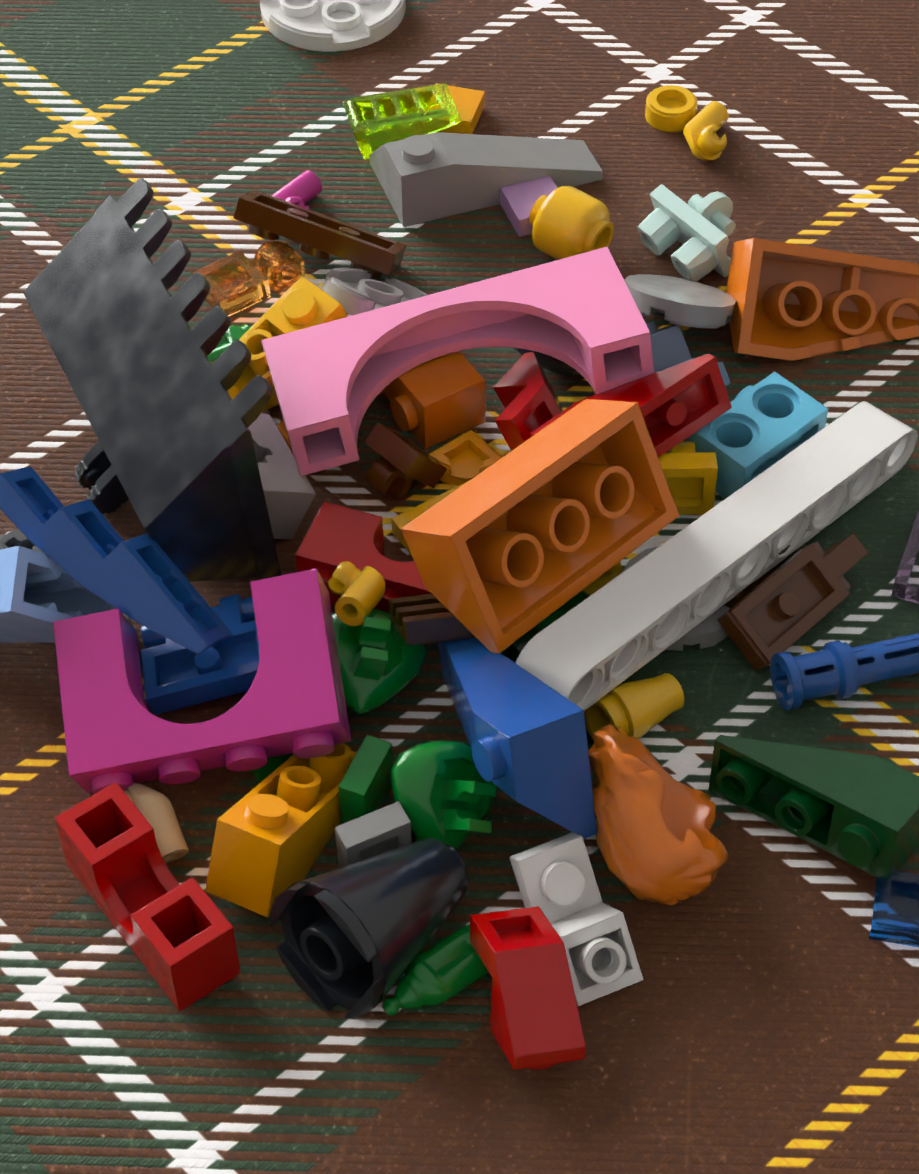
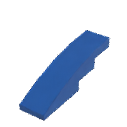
(123, 573)

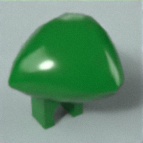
(374, 661)
(442, 792)

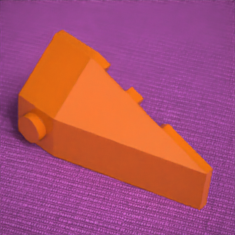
(817, 300)

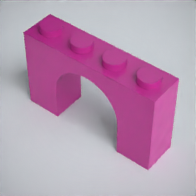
(289, 708)

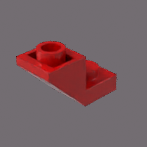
(526, 399)
(532, 988)

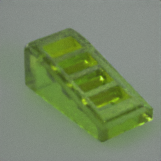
(399, 114)

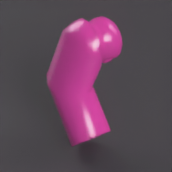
(300, 189)

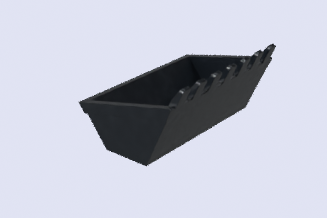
(154, 397)

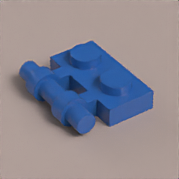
(183, 678)

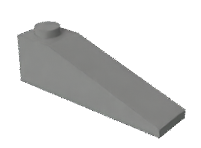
(461, 173)

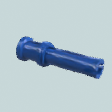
(841, 669)

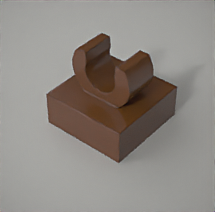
(399, 463)

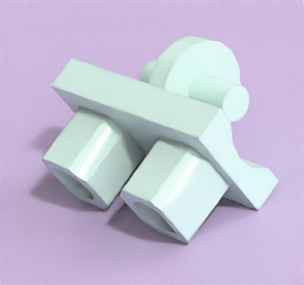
(699, 226)

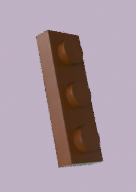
(318, 233)

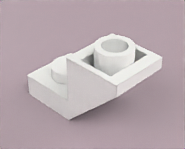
(594, 934)

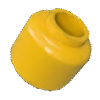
(569, 223)

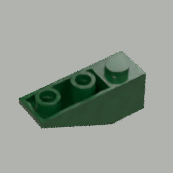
(831, 798)

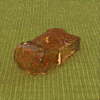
(244, 282)

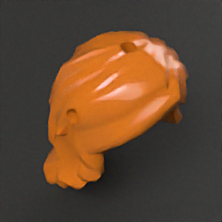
(651, 824)

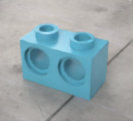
(759, 430)

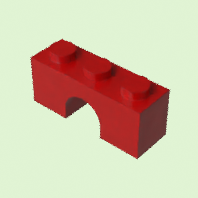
(355, 537)
(166, 924)

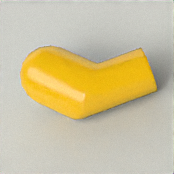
(702, 129)
(358, 591)

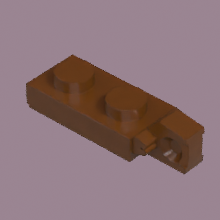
(791, 600)

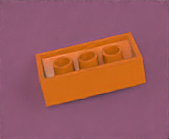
(543, 521)

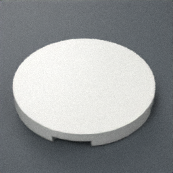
(331, 23)

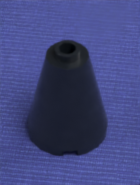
(367, 922)

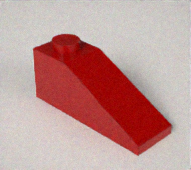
(672, 400)

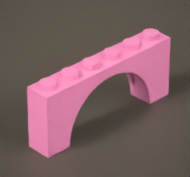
(561, 308)

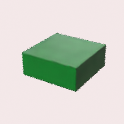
(366, 779)

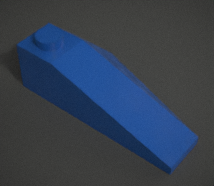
(521, 734)

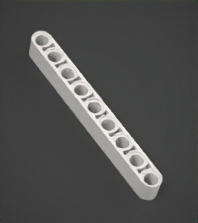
(717, 556)

